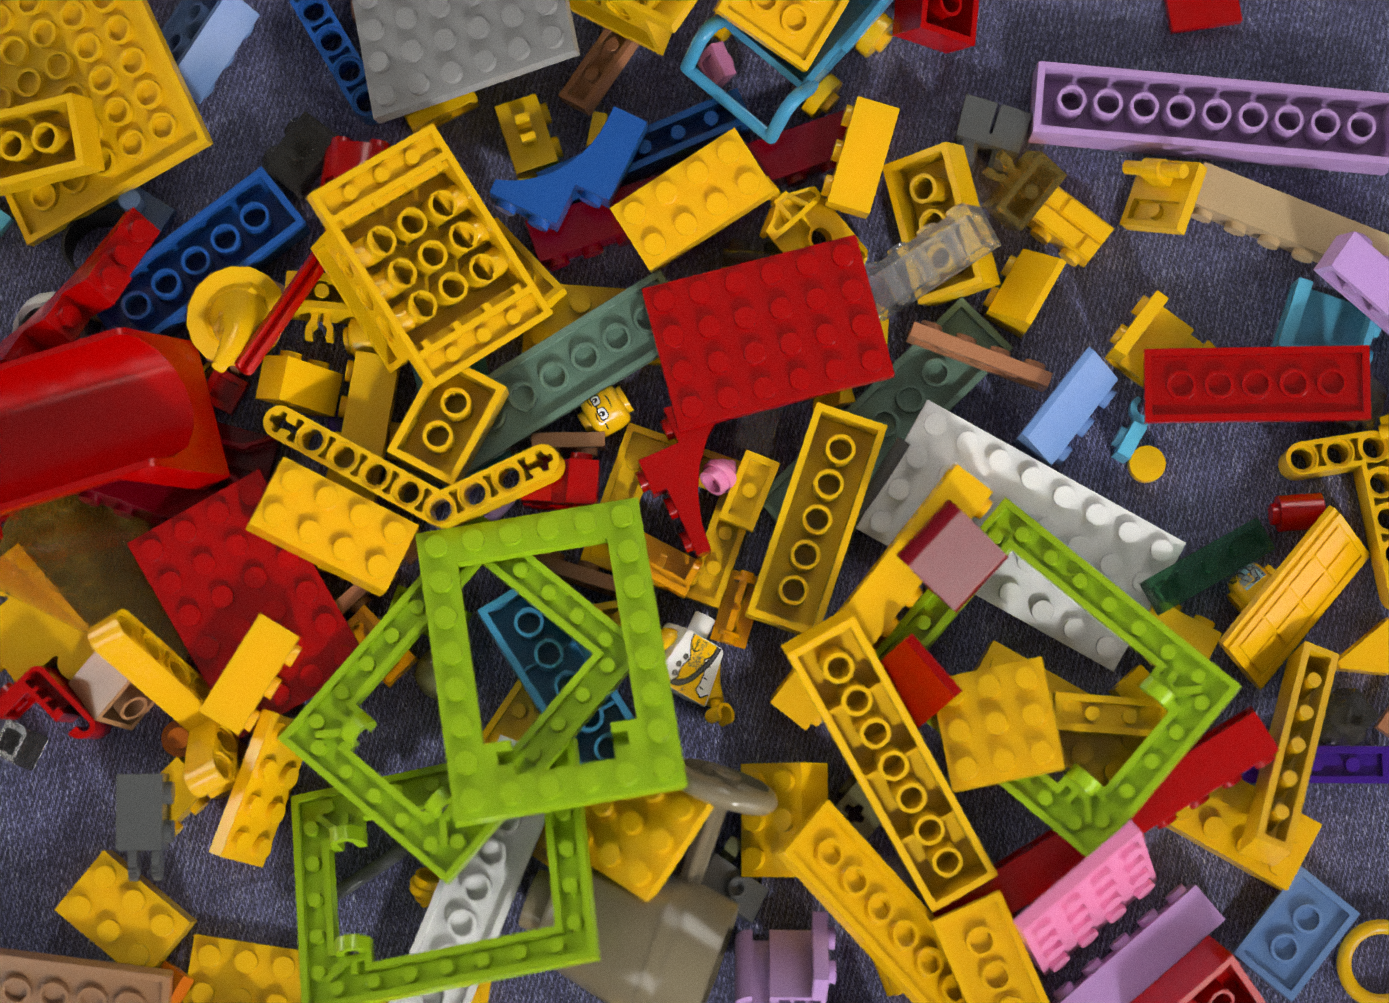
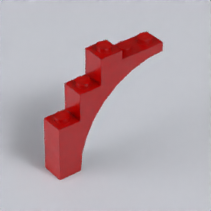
(87, 292)
(677, 474)

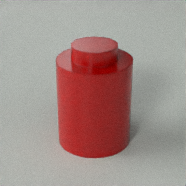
(1296, 511)

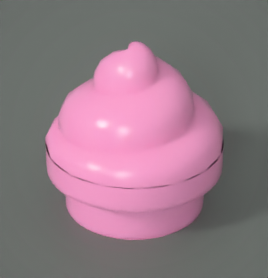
(719, 476)

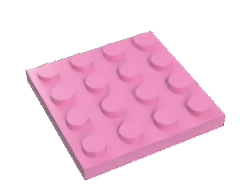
(1087, 899)

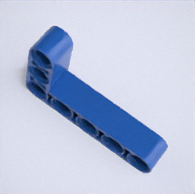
(338, 60)

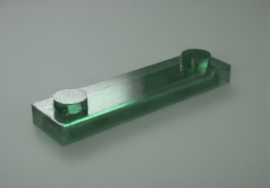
(1207, 566)

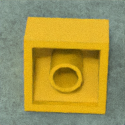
(1023, 290)

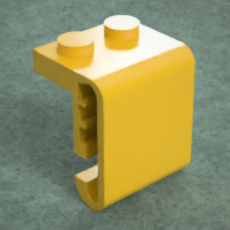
(1150, 329)

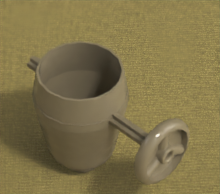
(677, 939)

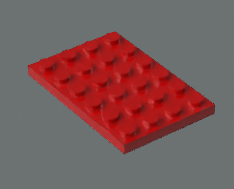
(767, 333)
(221, 578)

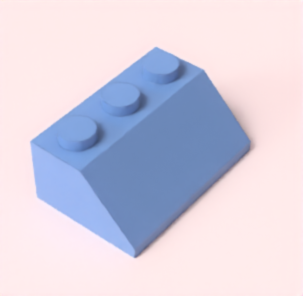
(205, 38)
(1068, 410)

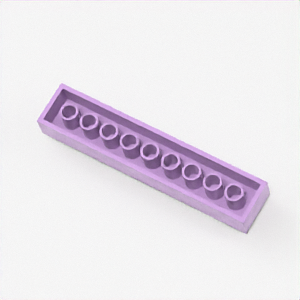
(1209, 118)

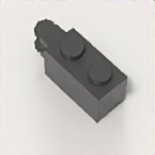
(144, 820)

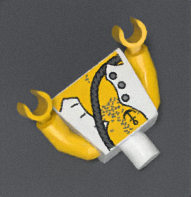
(696, 667)

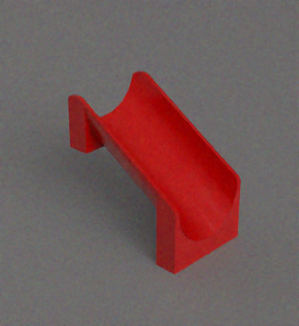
(106, 414)

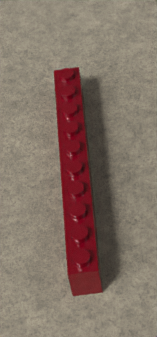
(788, 161)

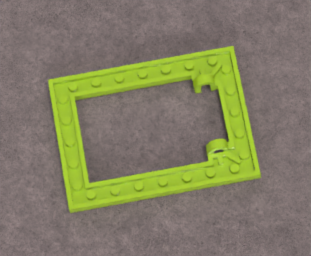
(1182, 683)
(330, 723)
(643, 764)
(332, 975)

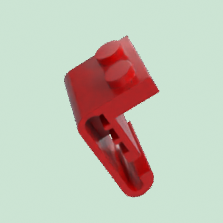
(54, 695)

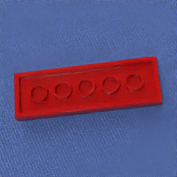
(1257, 384)

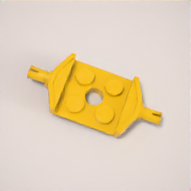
(798, 215)

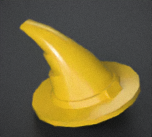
(228, 312)

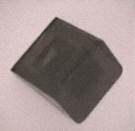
(21, 744)

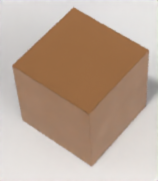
(109, 694)

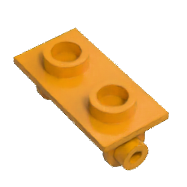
(731, 624)

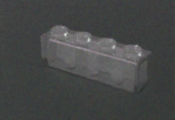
(930, 258)

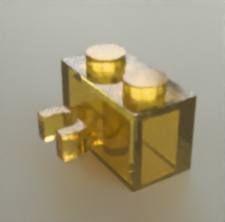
(1023, 189)

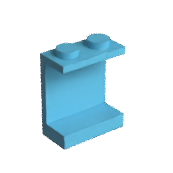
(1321, 320)

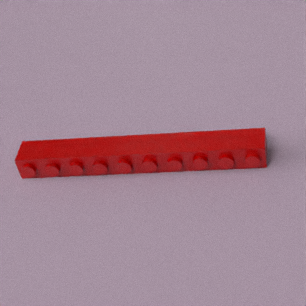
(1212, 762)

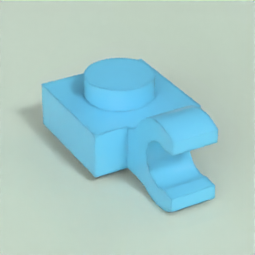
(1128, 438)

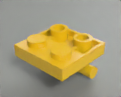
(1162, 194)

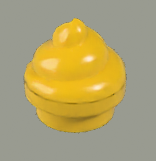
(423, 886)

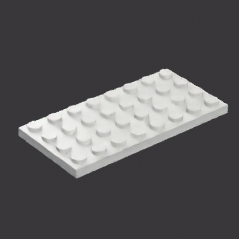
(1093, 527)

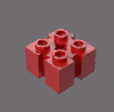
(575, 488)

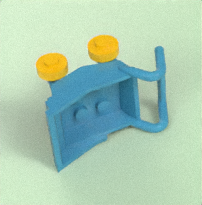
(860, 23)

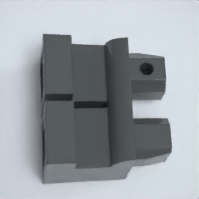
(975, 125)

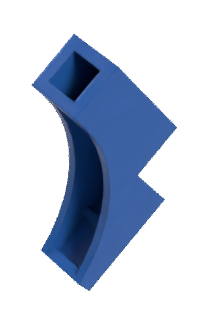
(592, 174)

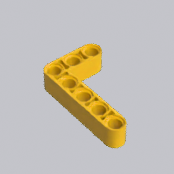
(1363, 468)
(175, 689)

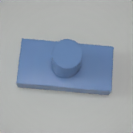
(150, 207)

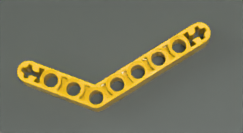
(399, 480)

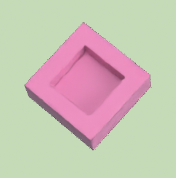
(717, 64)

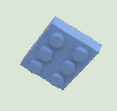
(1295, 934)

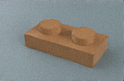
(572, 441)

